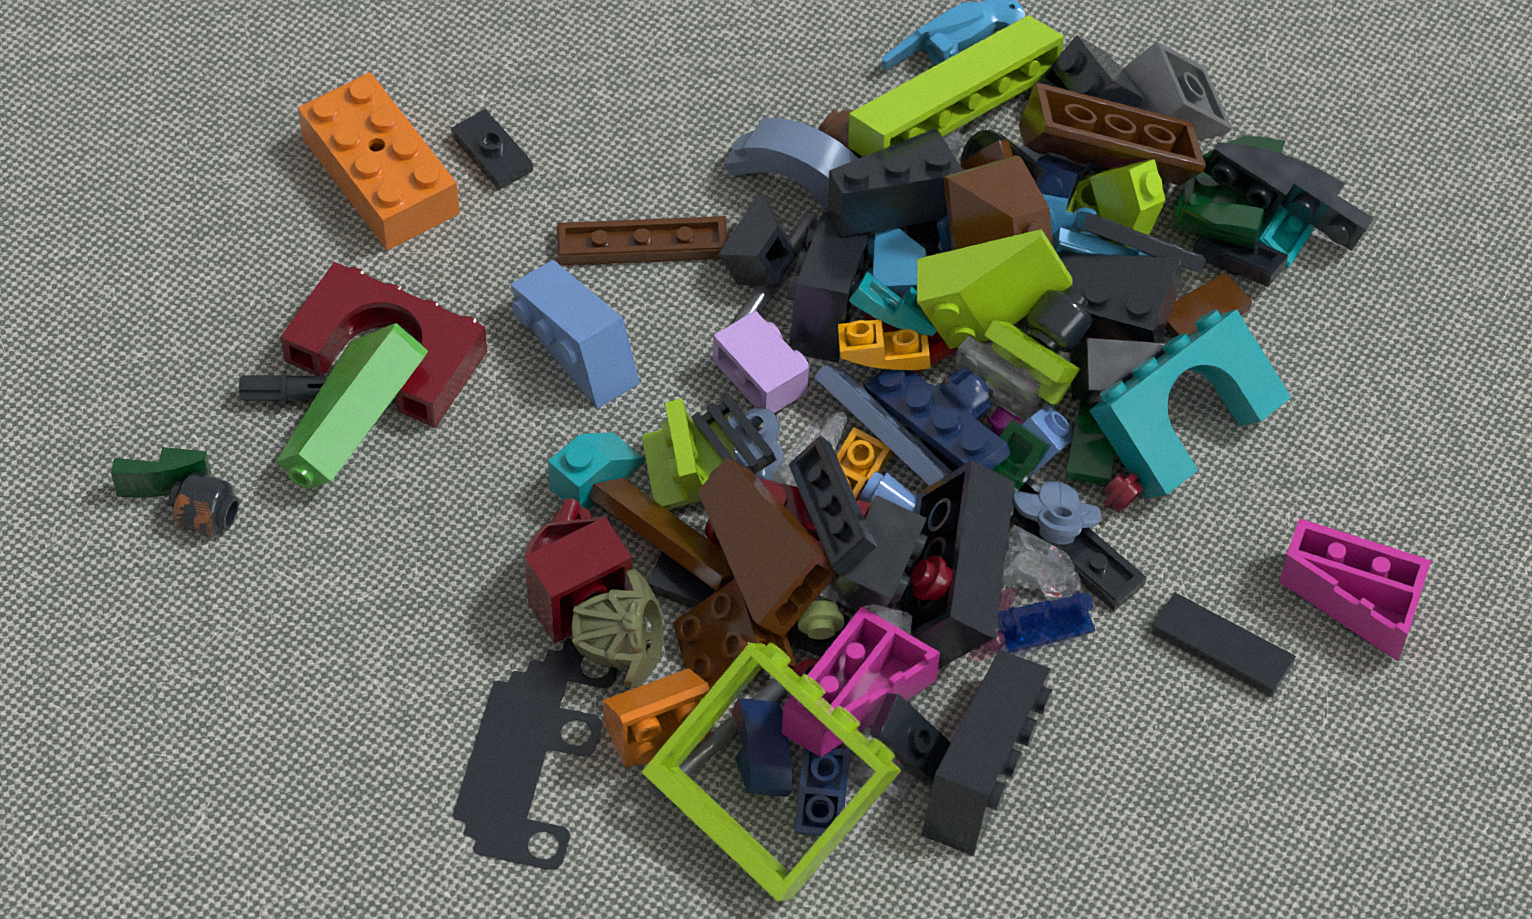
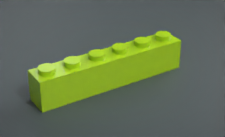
(958, 87)

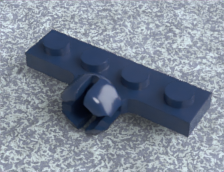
(943, 413)

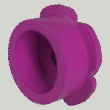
(1000, 420)

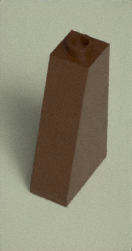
(767, 548)

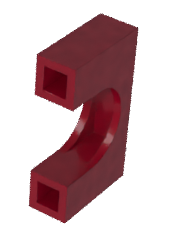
(353, 302)

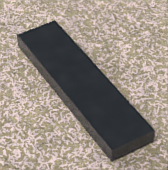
(832, 506)

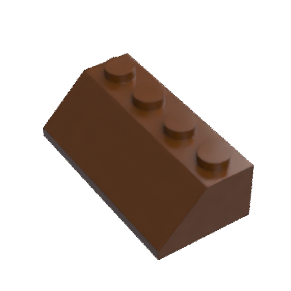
(1109, 133)

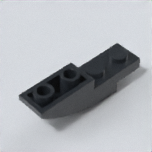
(1277, 179)

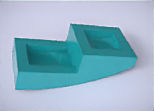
(884, 304)

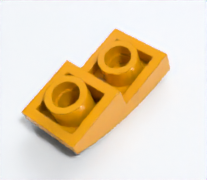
(867, 345)
(861, 457)

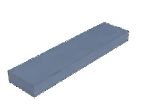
(882, 424)

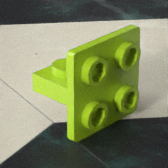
(680, 457)

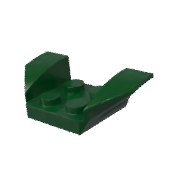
(1217, 210)

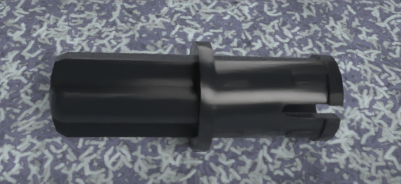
(280, 387)

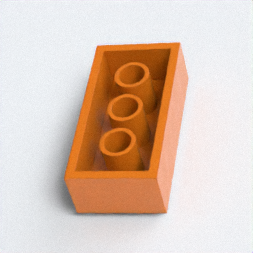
(379, 161)

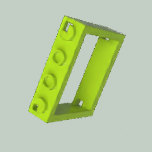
(715, 821)

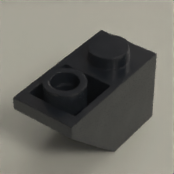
(758, 247)

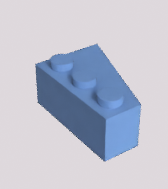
(577, 331)

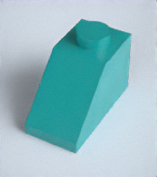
(588, 461)

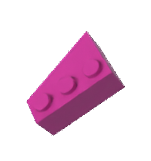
(1356, 582)
(857, 674)

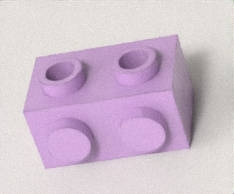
(761, 362)

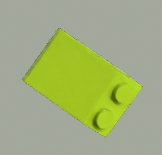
(987, 283)

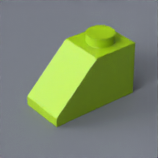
(1130, 195)

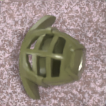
(615, 633)

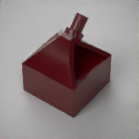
(572, 564)

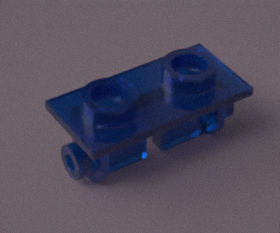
(1046, 622)

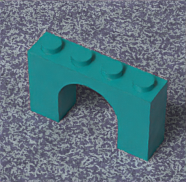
(1137, 412)

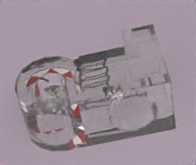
(1039, 565)

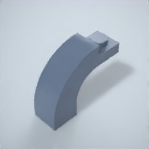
(792, 151)

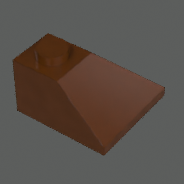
(994, 203)

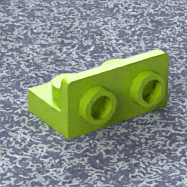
(1041, 362)

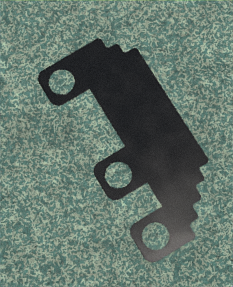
(509, 753)

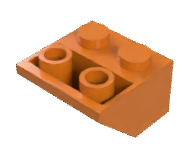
(650, 714)

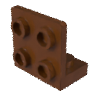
(719, 631)

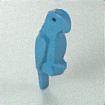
(956, 30)

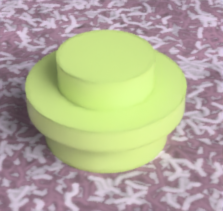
(821, 620)

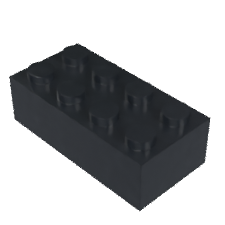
(969, 530)

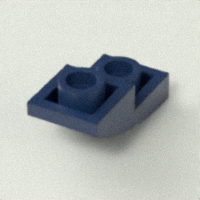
(765, 751)
(821, 790)

